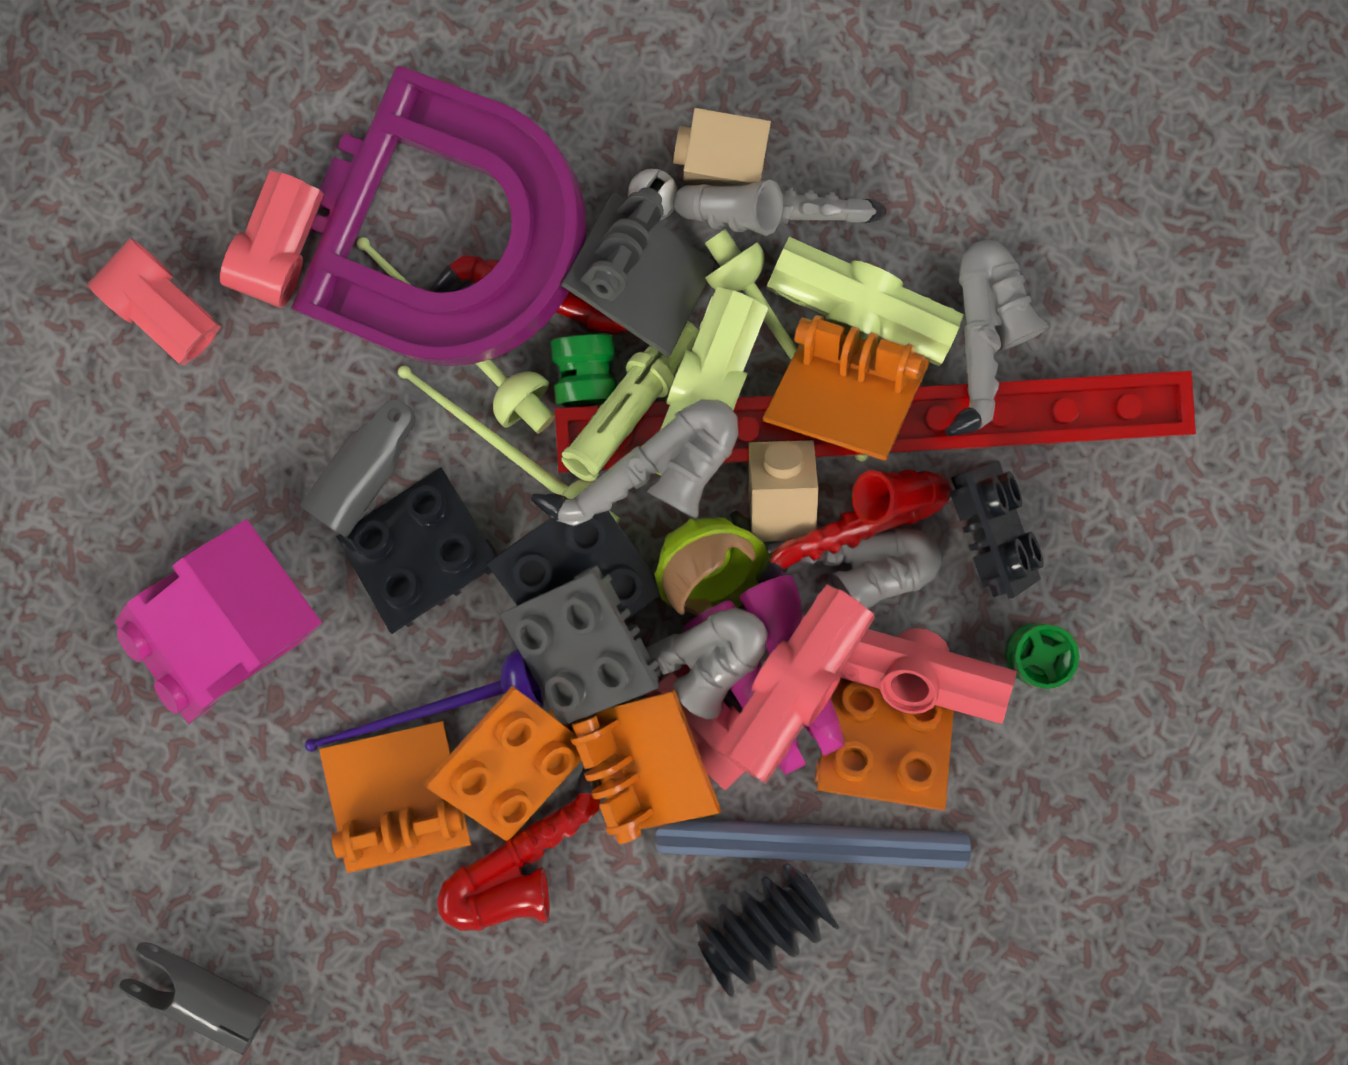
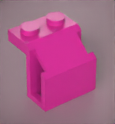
(215, 621)

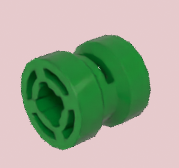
(583, 369)
(1052, 653)

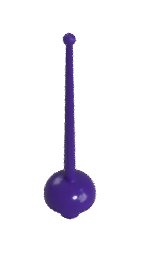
(513, 673)

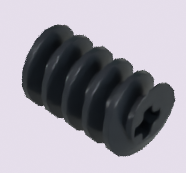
(763, 928)

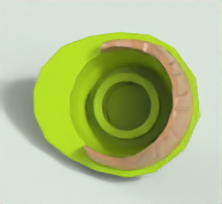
(707, 564)

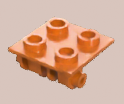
(847, 387)
(887, 751)
(507, 764)
(644, 765)
(382, 799)

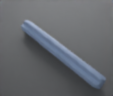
(815, 843)

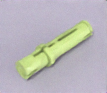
(647, 378)

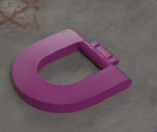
(520, 289)

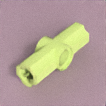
(864, 298)
(719, 354)

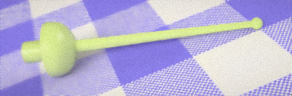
(739, 272)
(516, 395)
(511, 452)

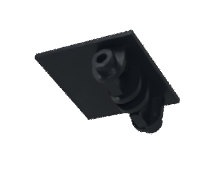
(417, 550)
(559, 552)
(1014, 554)

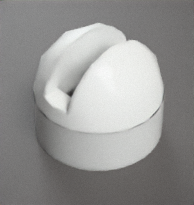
(667, 191)

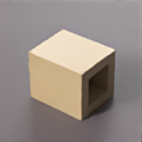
(721, 149)
(782, 489)

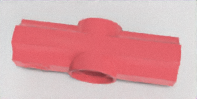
(921, 672)
(796, 683)

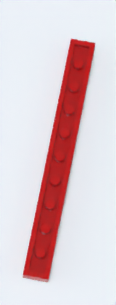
(1023, 416)

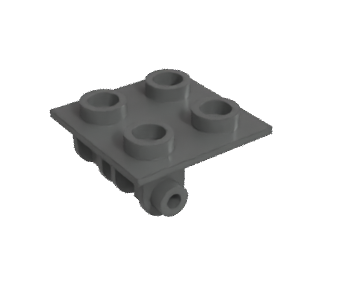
(639, 270)
(581, 647)

